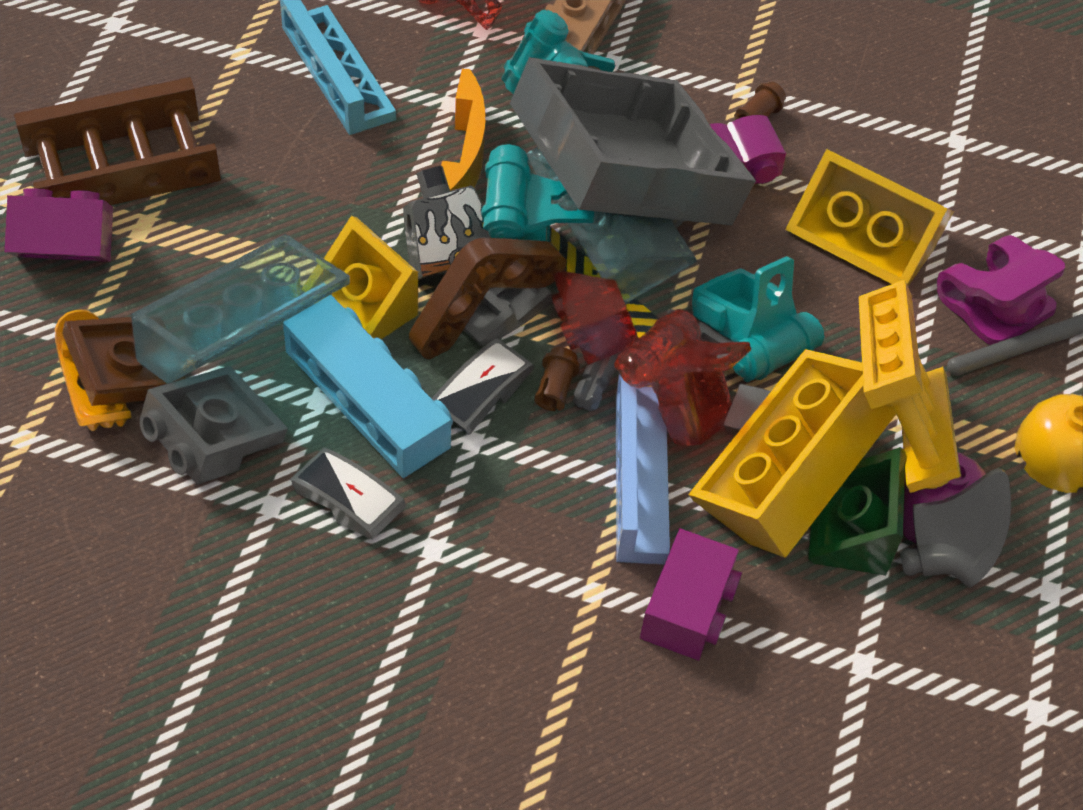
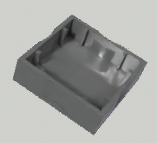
(630, 144)

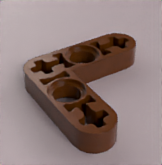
(472, 273)

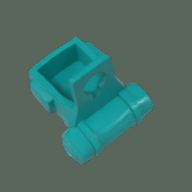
(546, 40)
(520, 201)
(760, 313)

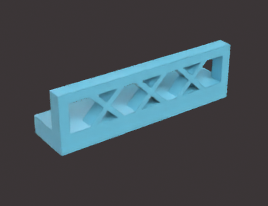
(334, 74)

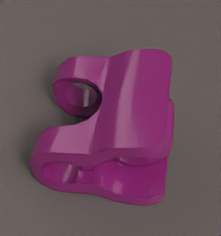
(1006, 297)

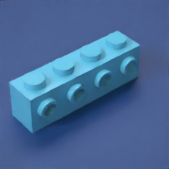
(368, 385)

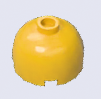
(1053, 442)

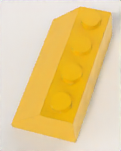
(793, 453)

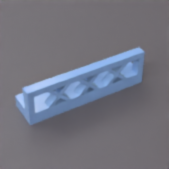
(641, 477)

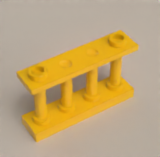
(898, 379)

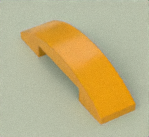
(469, 118)

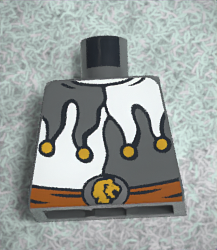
(440, 223)

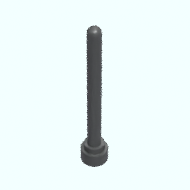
(1015, 346)

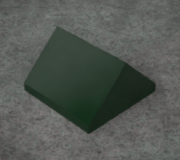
(863, 518)

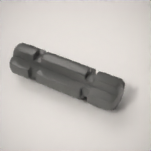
(595, 381)

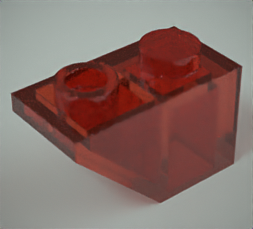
(595, 315)

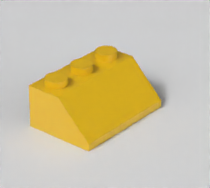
(868, 219)

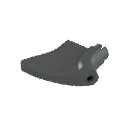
(961, 532)

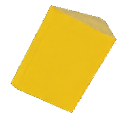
(381, 281)

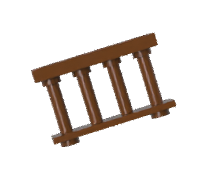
(116, 116)

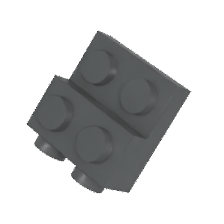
(209, 423)

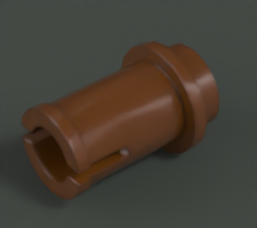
(767, 99)
(559, 368)

